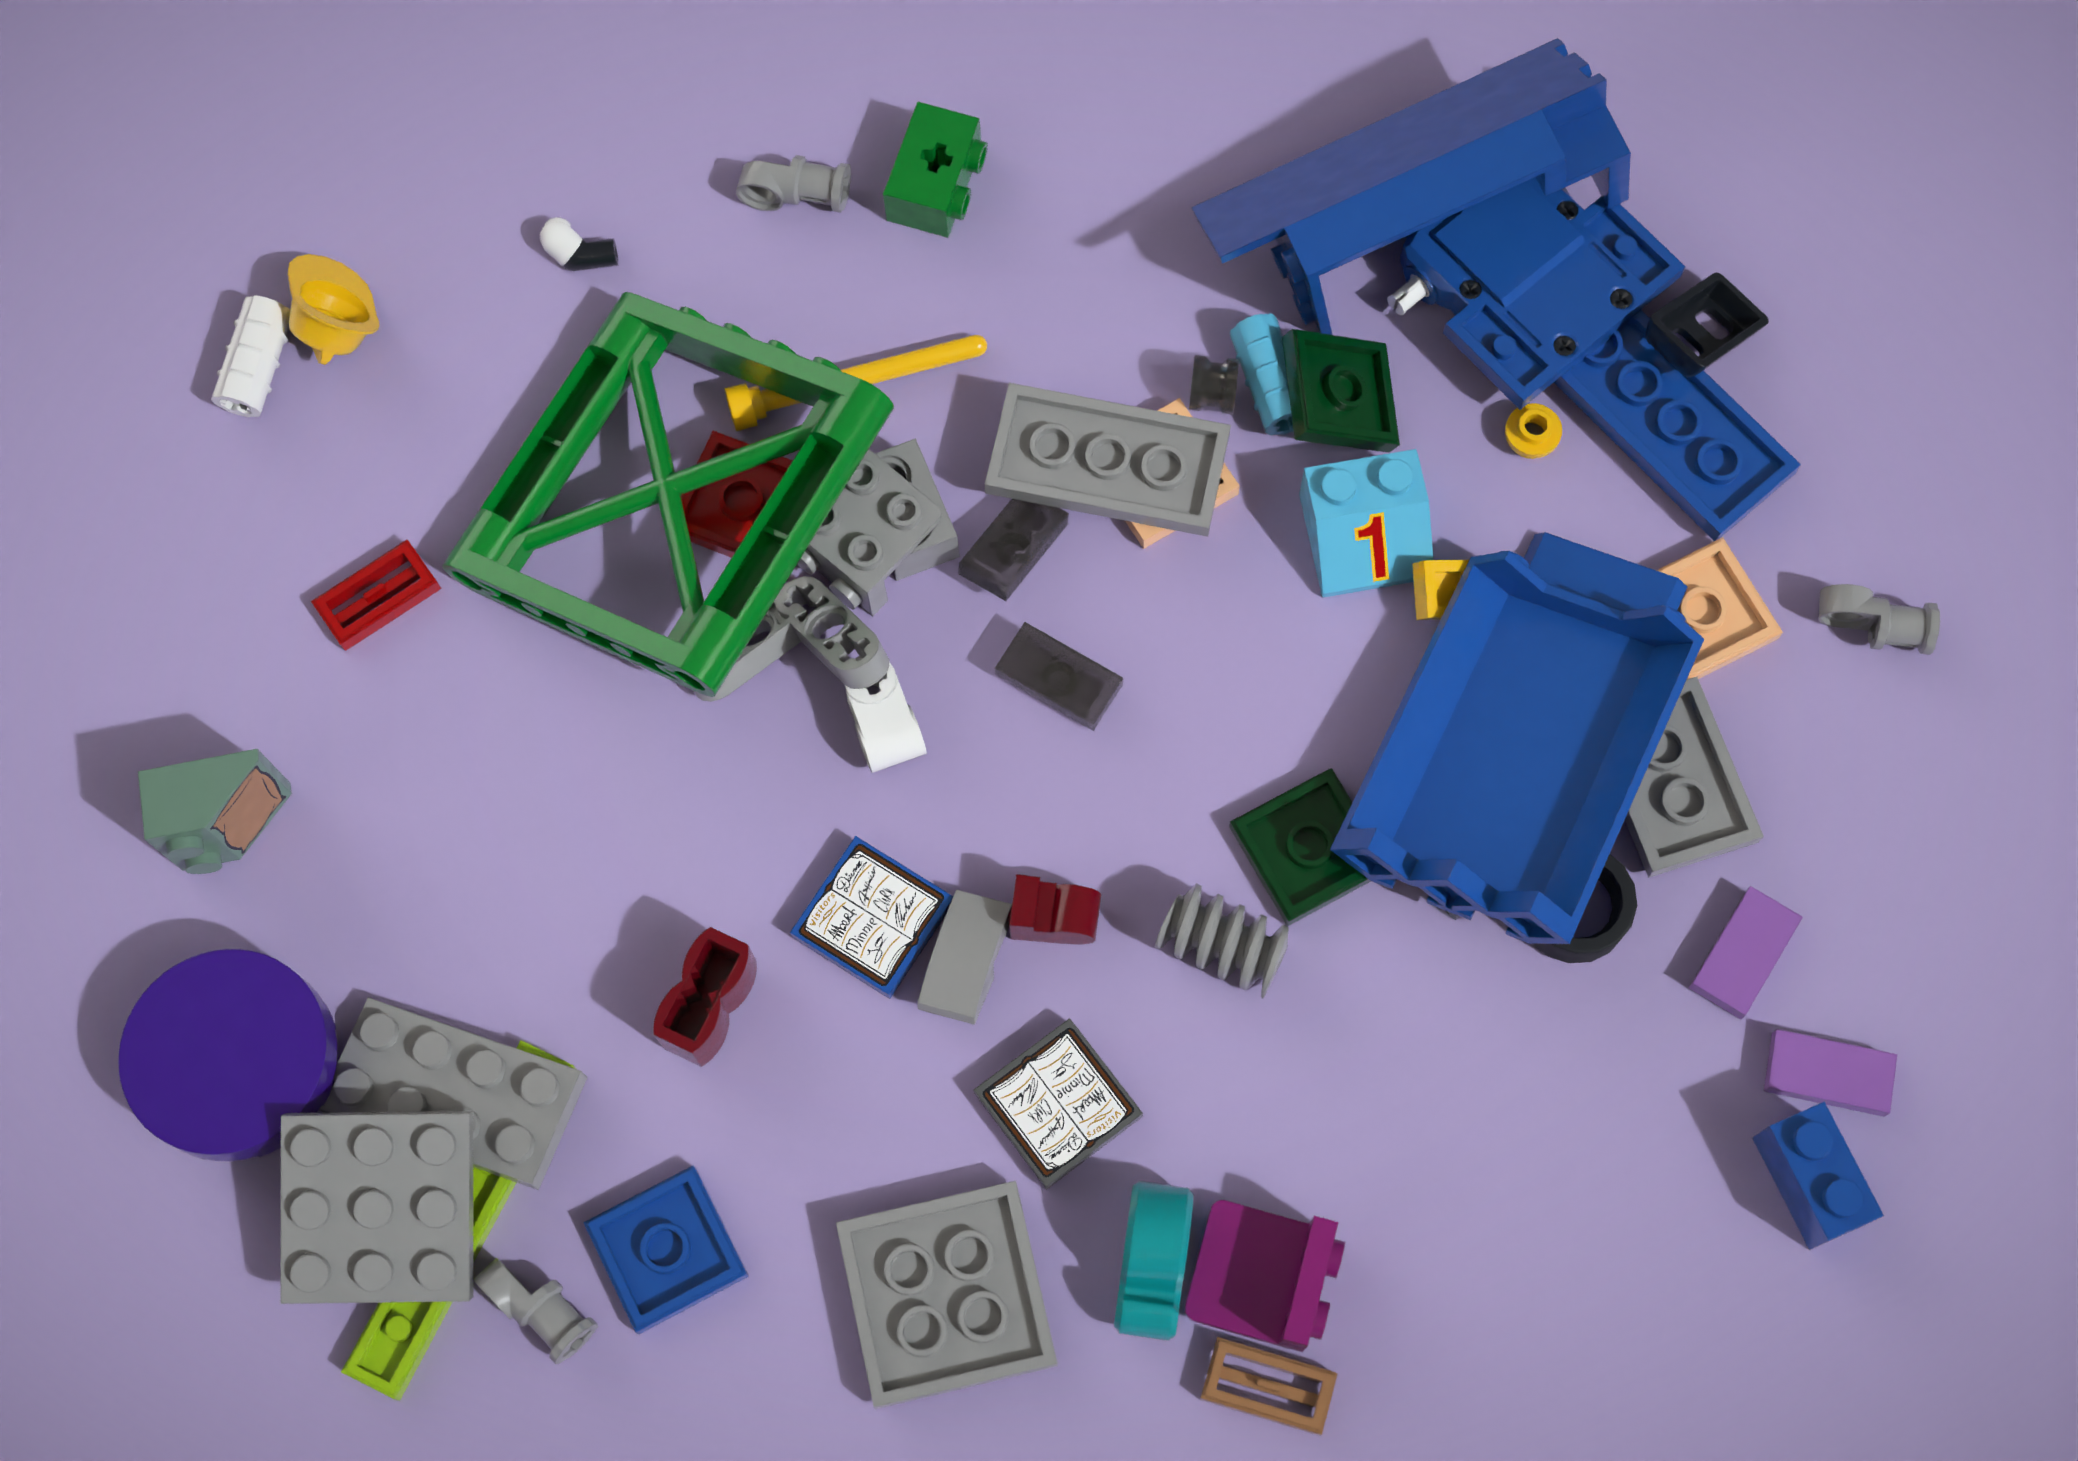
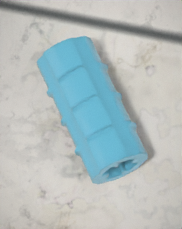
(1263, 363)

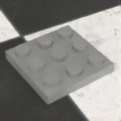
(376, 1207)
(946, 1295)

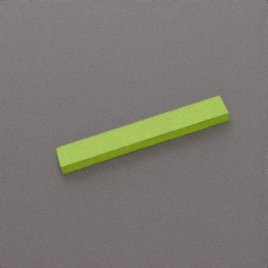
(403, 1331)

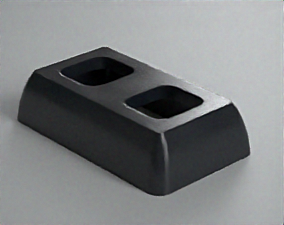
(1721, 300)

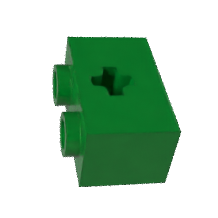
(934, 169)

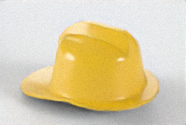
(329, 306)

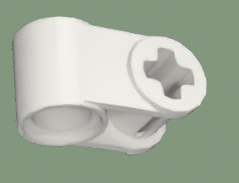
(885, 723)

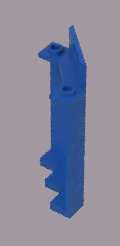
(1524, 736)

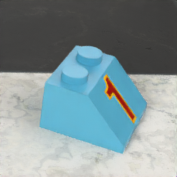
(1366, 521)

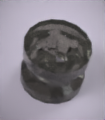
(1214, 384)

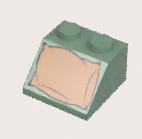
(210, 807)

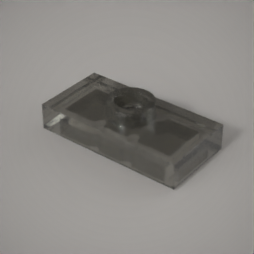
(1012, 546)
(1059, 676)

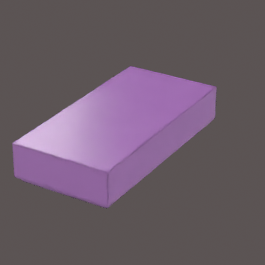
(1745, 952)
(1830, 1072)

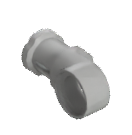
(770, 185)
(1886, 623)
(543, 1310)

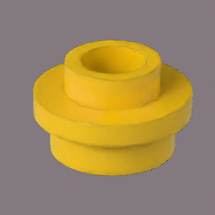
(1528, 444)

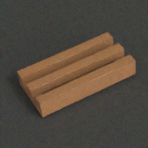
(1218, 1371)

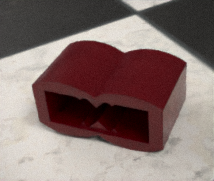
(714, 983)

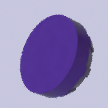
(225, 1053)

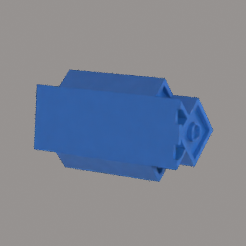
(1422, 165)

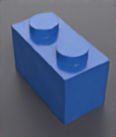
(1817, 1175)

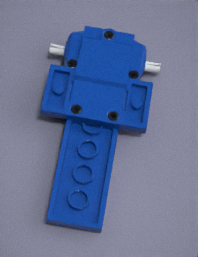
(1559, 301)

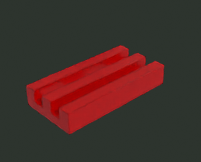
(386, 611)

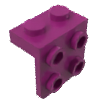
(1264, 1275)

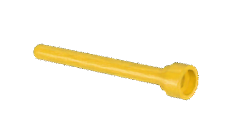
(751, 403)

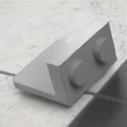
(869, 533)

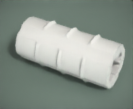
(252, 356)

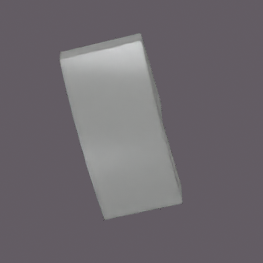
(964, 957)

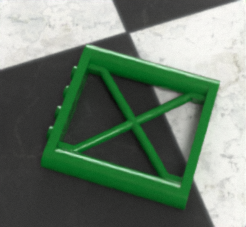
(623, 352)

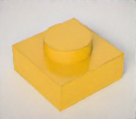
(1435, 585)

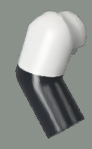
(573, 251)

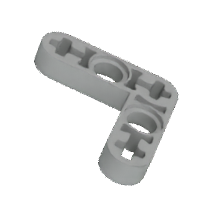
(791, 625)

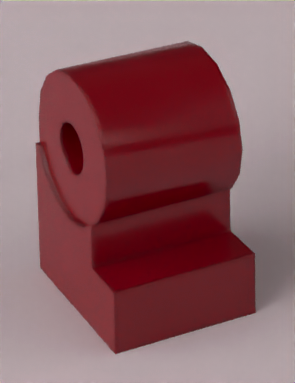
(1053, 912)

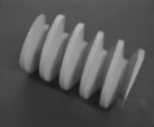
(1224, 939)

